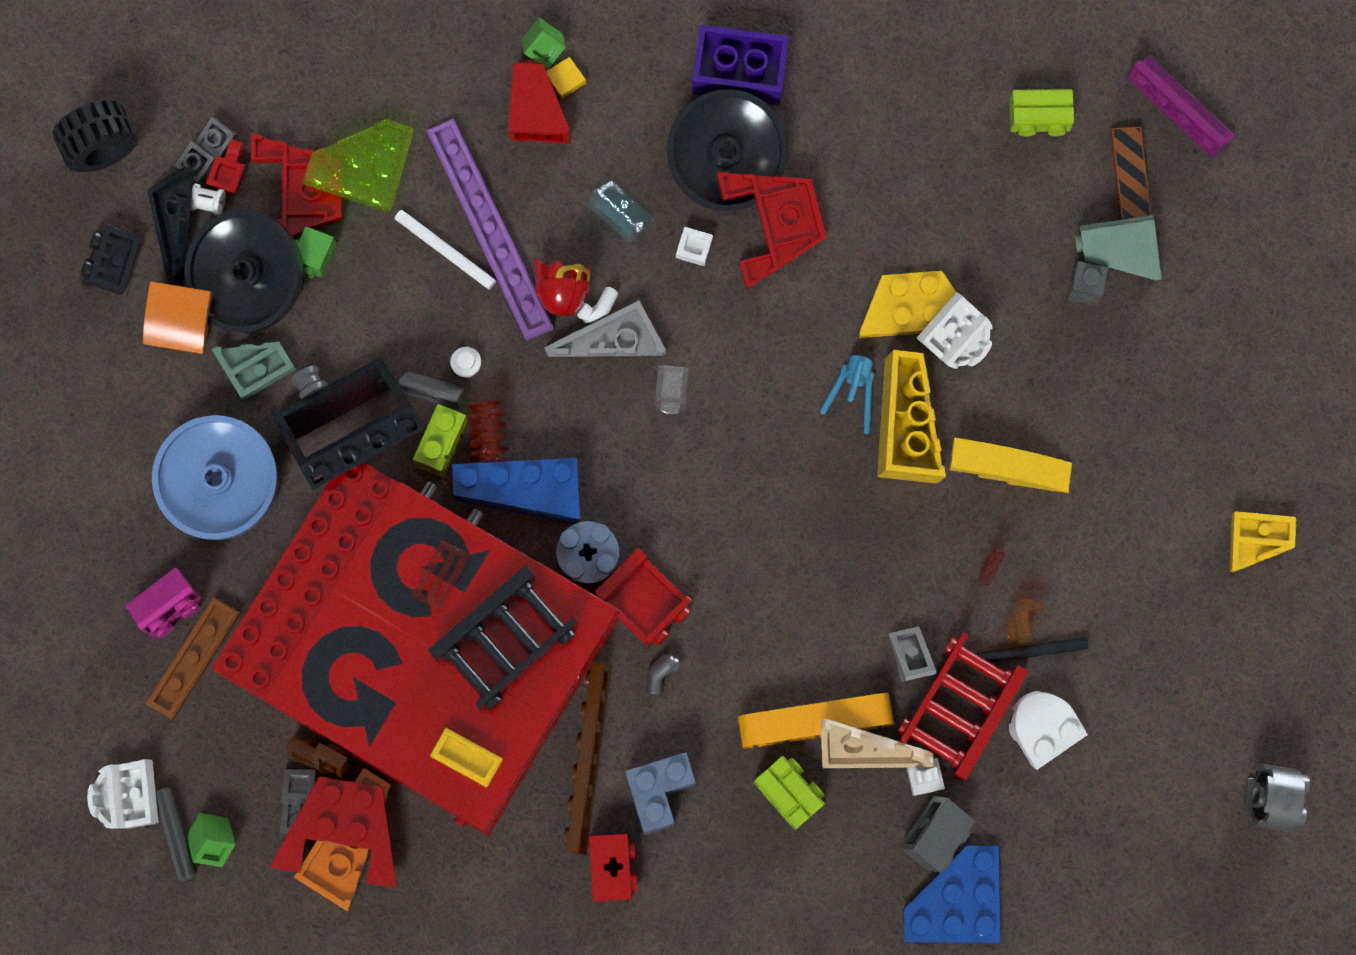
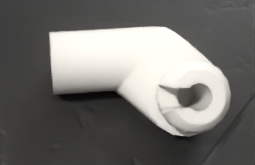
(601, 309)

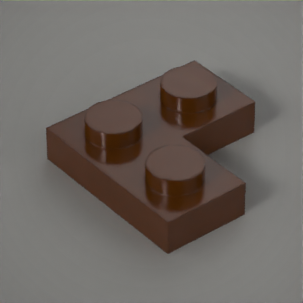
(324, 759)

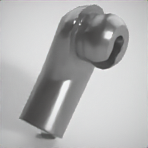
(658, 670)

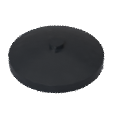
(724, 134)
(248, 267)

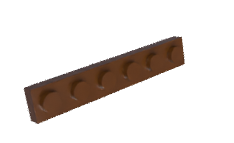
(589, 747)

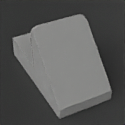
(911, 654)

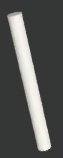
(445, 249)

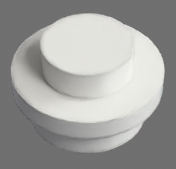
(465, 362)

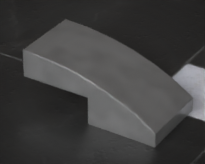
(295, 790)

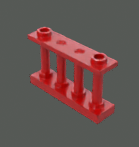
(992, 707)

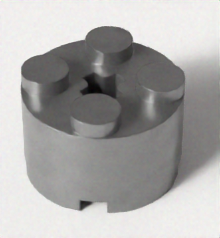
(1276, 798)

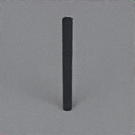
(1034, 650)

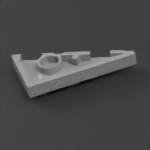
(619, 334)

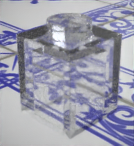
(671, 388)

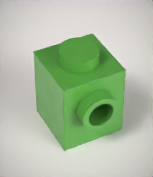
(316, 252)

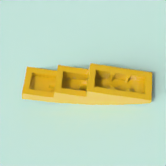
(1010, 465)

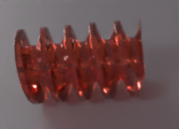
(486, 432)

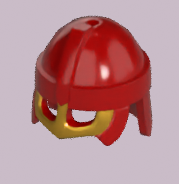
(561, 286)

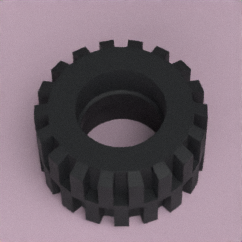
(95, 136)

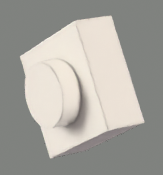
(694, 246)

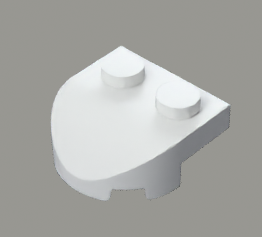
(958, 334)
(1044, 727)
(124, 795)

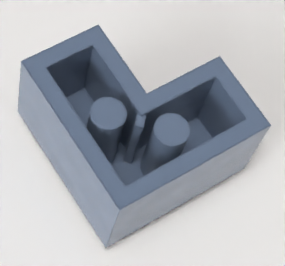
(650, 786)

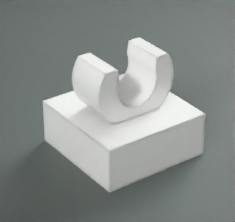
(925, 779)

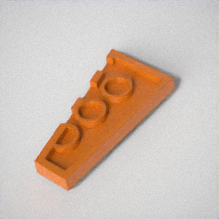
(337, 868)

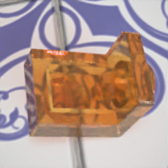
(1018, 628)

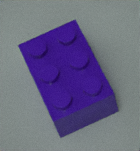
(740, 62)

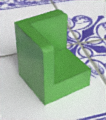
(543, 43)
(210, 840)

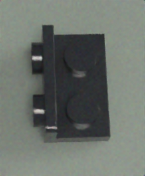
(110, 259)

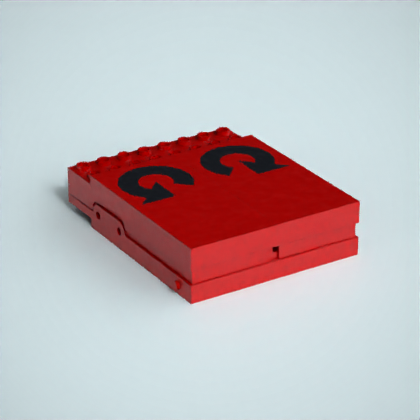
(349, 646)

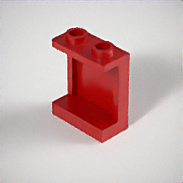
(644, 599)

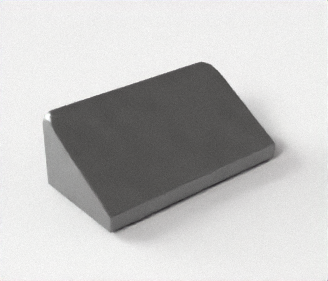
(431, 389)

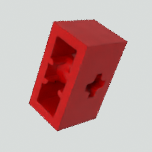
(601, 851)

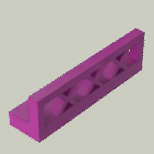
(1180, 106)

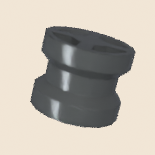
(308, 381)

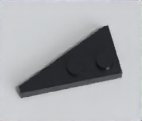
(171, 214)

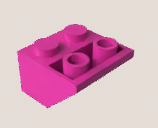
(164, 604)

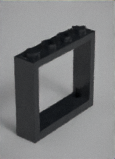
(337, 400)

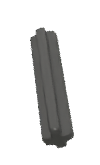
(175, 834)

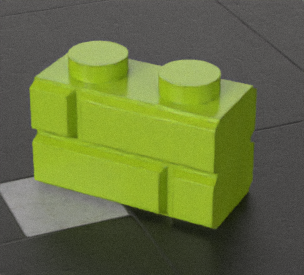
(1041, 111)
(440, 441)
(790, 792)

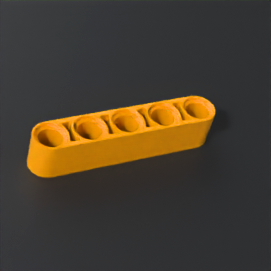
(805, 721)

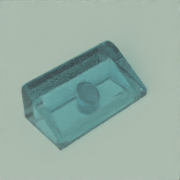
(620, 211)

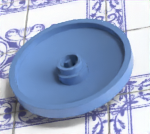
(215, 477)

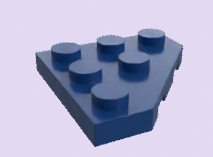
(958, 902)

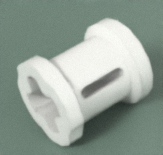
(208, 199)

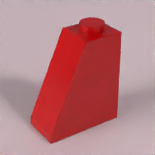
(534, 106)

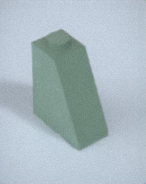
(1122, 245)

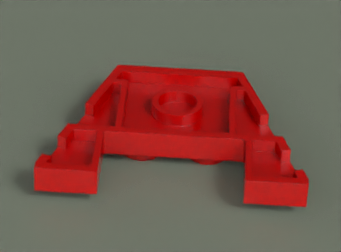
(301, 203)
(787, 217)
(345, 816)

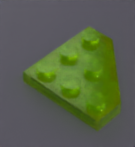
(363, 165)

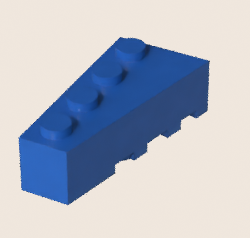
(522, 487)

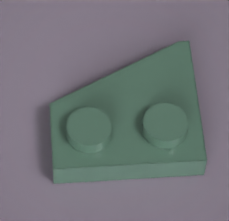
(253, 366)

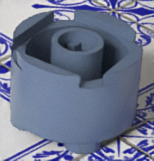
(572, 546)

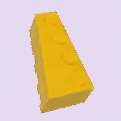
(907, 426)

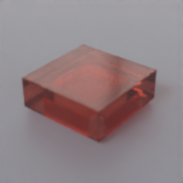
(991, 567)

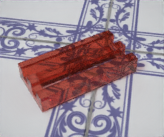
(428, 600)

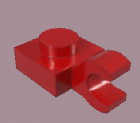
(227, 171)

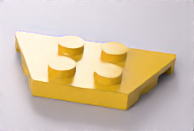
(906, 303)

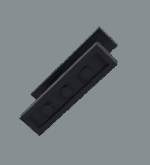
(497, 606)

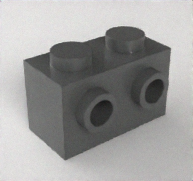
(937, 834)

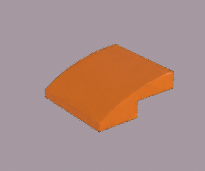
(177, 317)

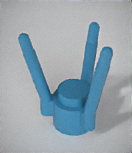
(857, 373)

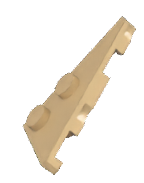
(855, 748)

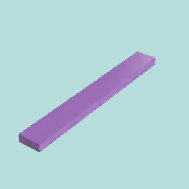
(490, 229)

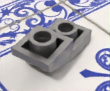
(202, 153)

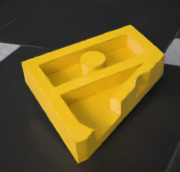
(1259, 538)

